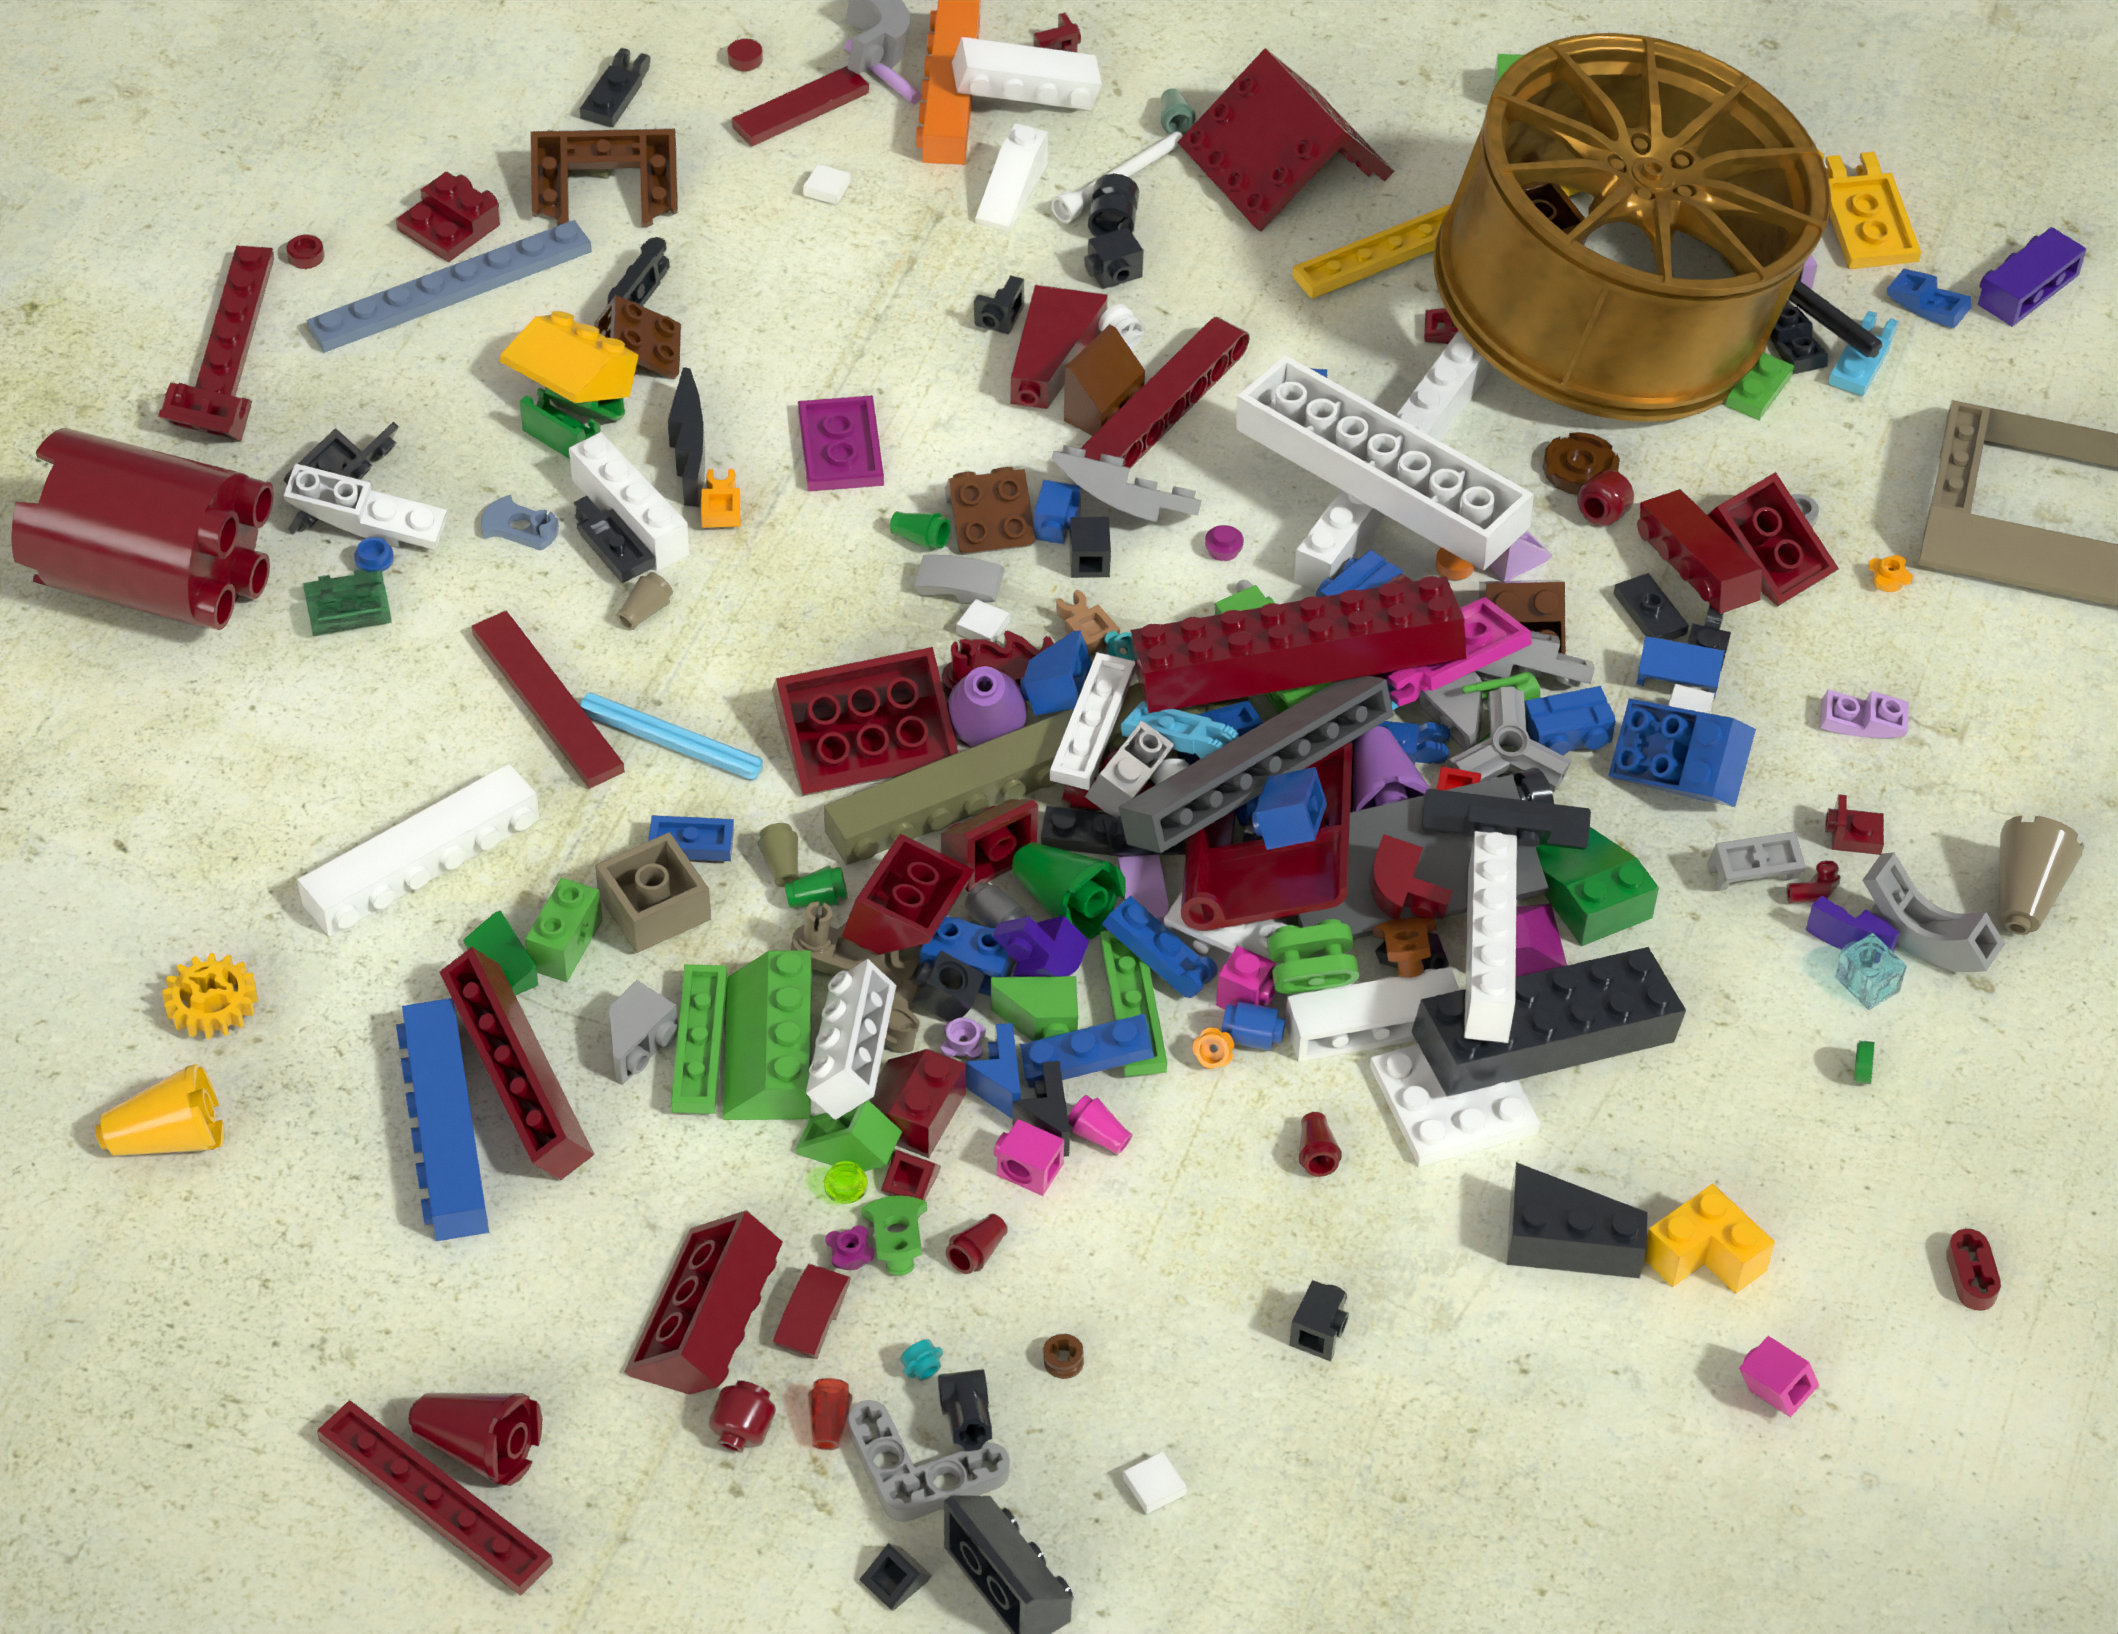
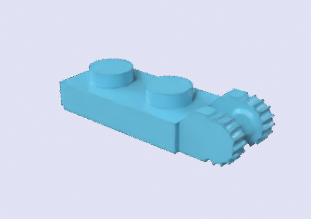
(1856, 371)
(1186, 730)

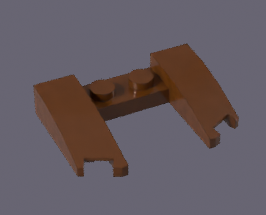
(560, 151)

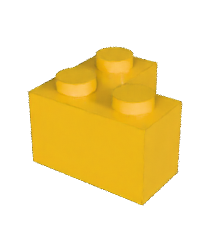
(1709, 1233)

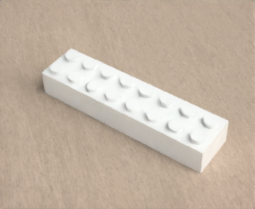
(1384, 462)

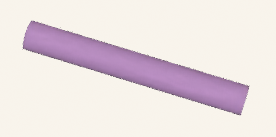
(893, 79)

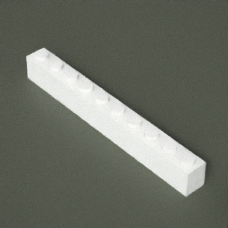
(1431, 409)

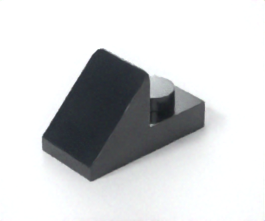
(1048, 1107)

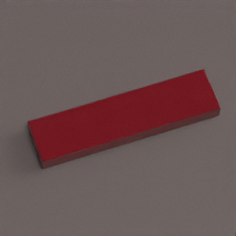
(799, 105)

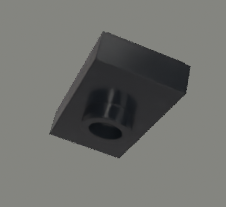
(1650, 608)

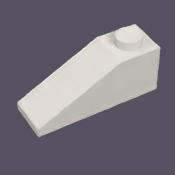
(1013, 177)

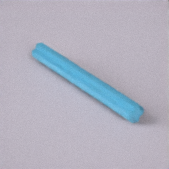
(672, 736)

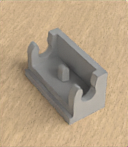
(1756, 859)

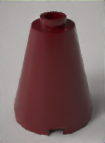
(481, 1430)

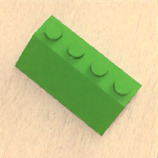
(769, 1038)

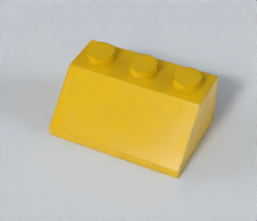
(572, 359)

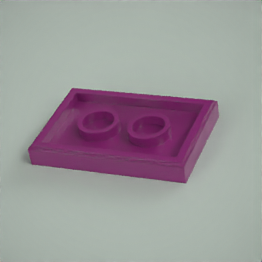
(840, 443)

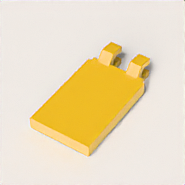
(1870, 215)

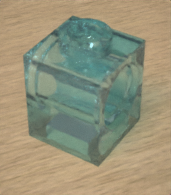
(1870, 971)

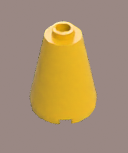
(165, 1118)

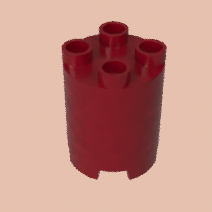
(144, 529)

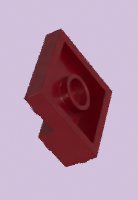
(450, 216)

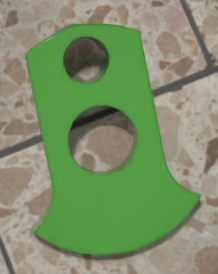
(900, 1247)

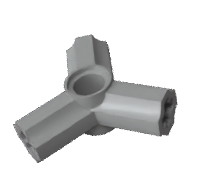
(1509, 728)

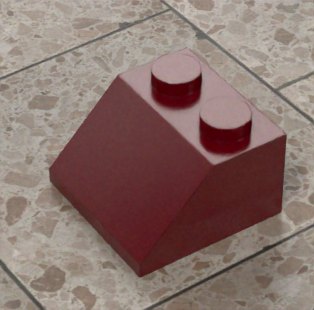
(992, 838)
(920, 1097)

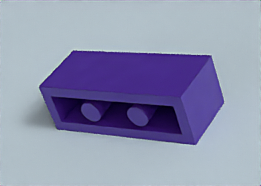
(2031, 276)

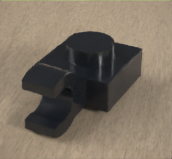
(1710, 633)

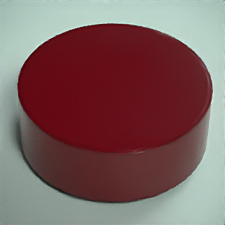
(745, 54)
(305, 251)

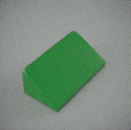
(500, 943)

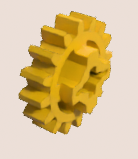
(210, 995)

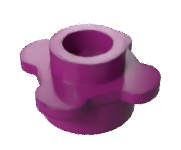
(850, 1258)

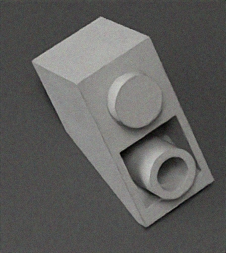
(1129, 769)
(639, 1028)

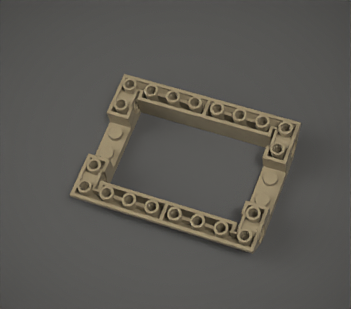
(2007, 549)

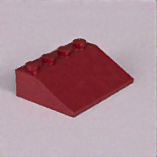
(864, 720)

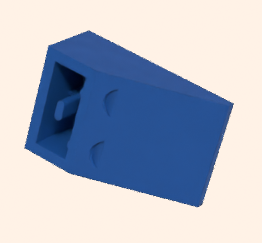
(1682, 751)

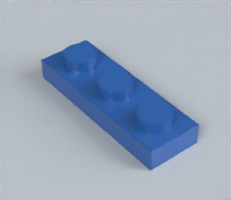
(1090, 1049)

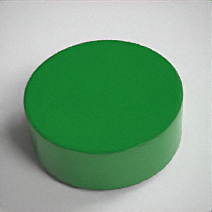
(1864, 1062)

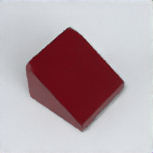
(910, 1176)

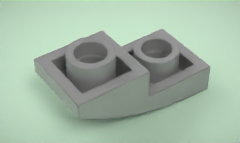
(959, 576)

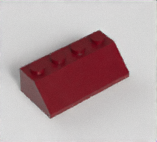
(705, 1304)

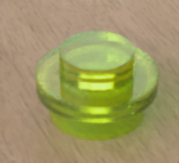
(845, 1182)

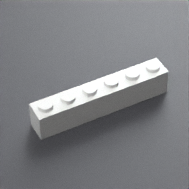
(418, 849)
(1491, 937)

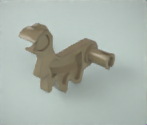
(835, 954)

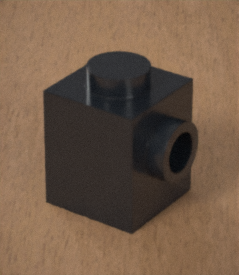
(1114, 258)

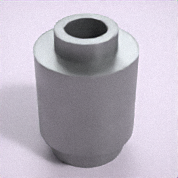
(992, 905)

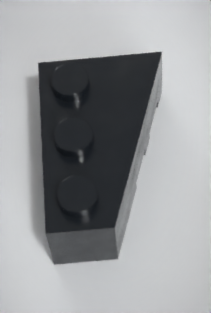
(1572, 1228)

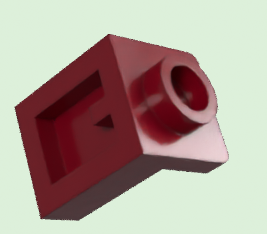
(1063, 38)
(1855, 829)

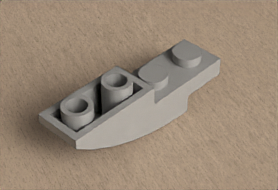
(1108, 483)
(1539, 658)

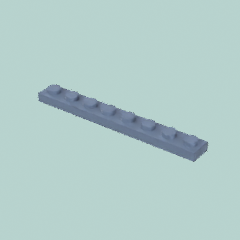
(448, 286)

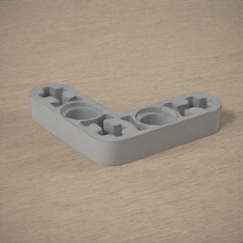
(907, 1478)

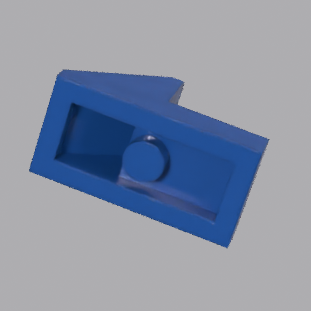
(998, 1077)

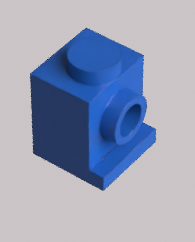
(1053, 510)

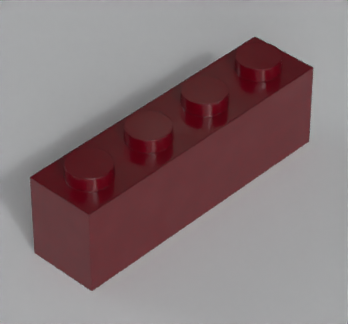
(1700, 551)

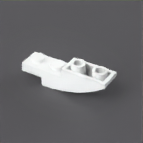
(364, 512)

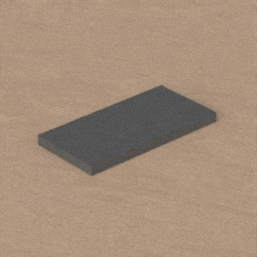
(1441, 863)

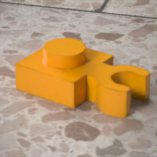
(721, 502)

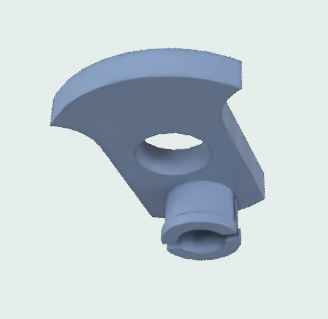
(504, 511)

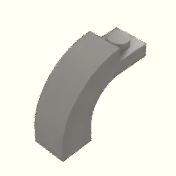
(884, 33)
(1925, 930)

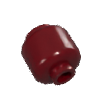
(1605, 498)
(742, 1416)

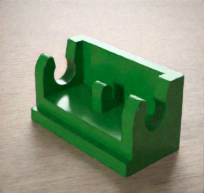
(552, 425)

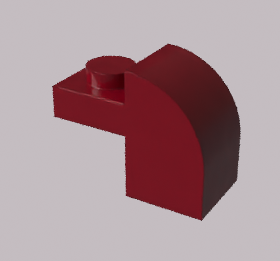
(1394, 884)

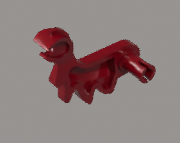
(982, 652)

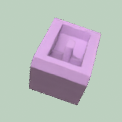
(1520, 557)

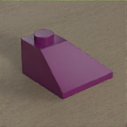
(1537, 940)

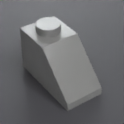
(1456, 710)

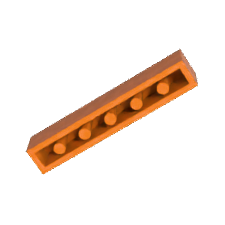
(946, 112)

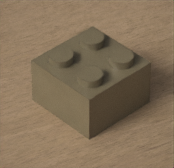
(653, 892)

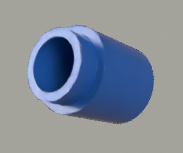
(1253, 1025)

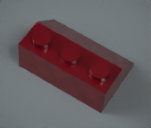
(906, 898)

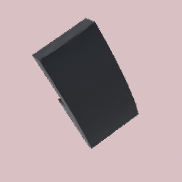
(1795, 342)

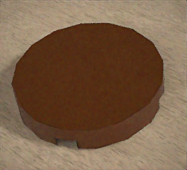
(1577, 459)

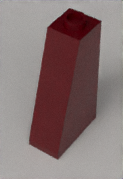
(1054, 333)

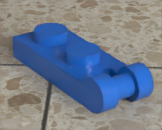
(1160, 948)

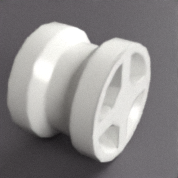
(1128, 326)

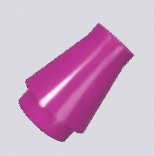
(1096, 1123)

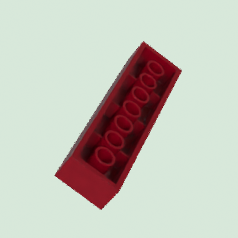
(1298, 643)

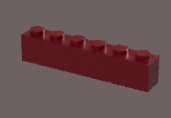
(516, 1064)

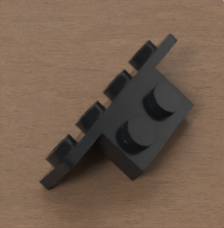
(342, 457)
(1528, 820)

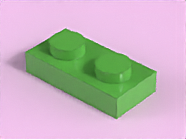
(1760, 387)

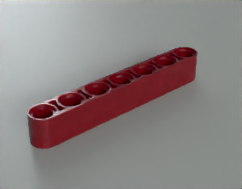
(1170, 393)

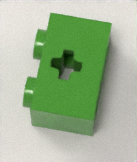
(564, 929)

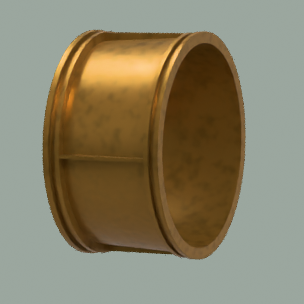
(1659, 145)

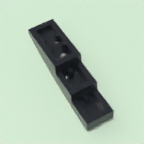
(688, 438)

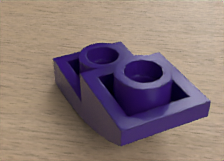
(1838, 928)

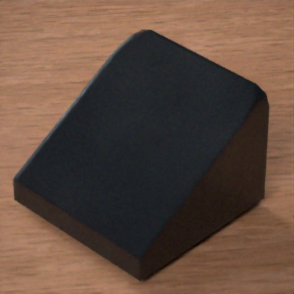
(894, 1576)

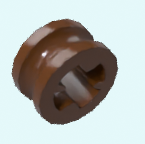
(1075, 1361)

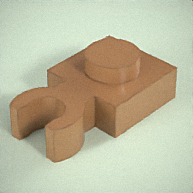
(1092, 622)

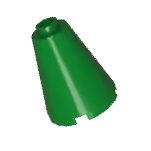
(1070, 885)

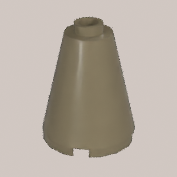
(2033, 870)

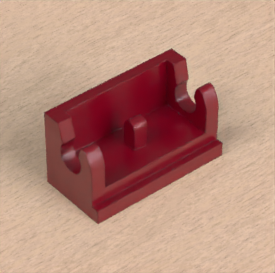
(205, 411)

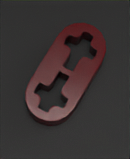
(1982, 1268)

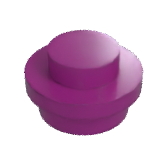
(1224, 542)

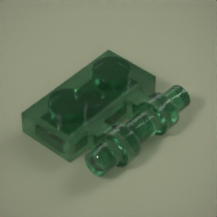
(347, 602)

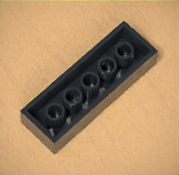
(1557, 1022)

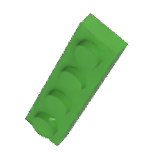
(1133, 995)
(699, 1039)

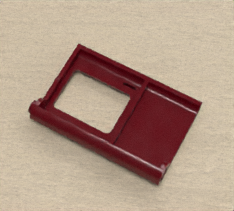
(1249, 884)

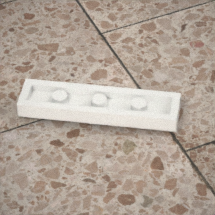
(1092, 721)

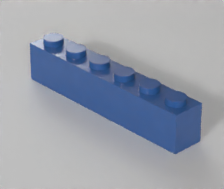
(444, 1120)

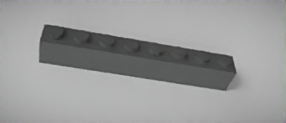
(1241, 768)

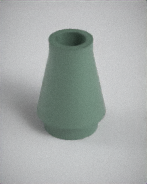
(1176, 112)

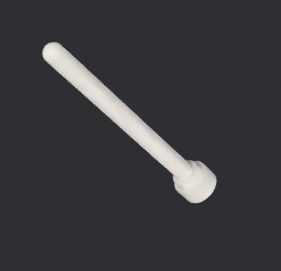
(1069, 204)

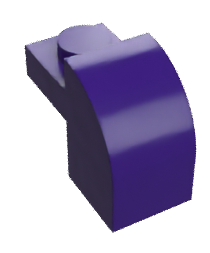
(1042, 947)

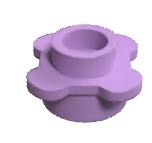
(967, 1030)

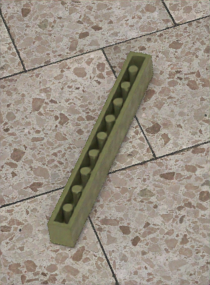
(958, 785)

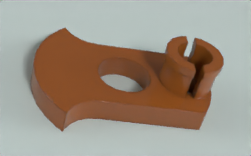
(1407, 952)

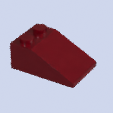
(1776, 537)

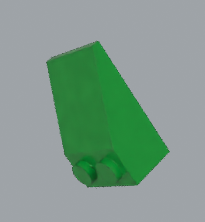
(1597, 887)

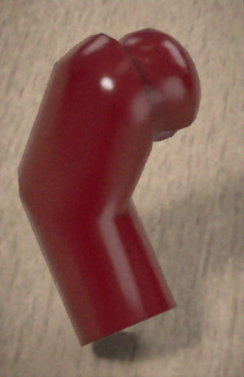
(1821, 884)

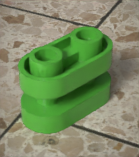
(1312, 957)

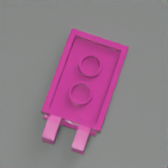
(1488, 636)

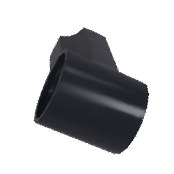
(966, 1403)

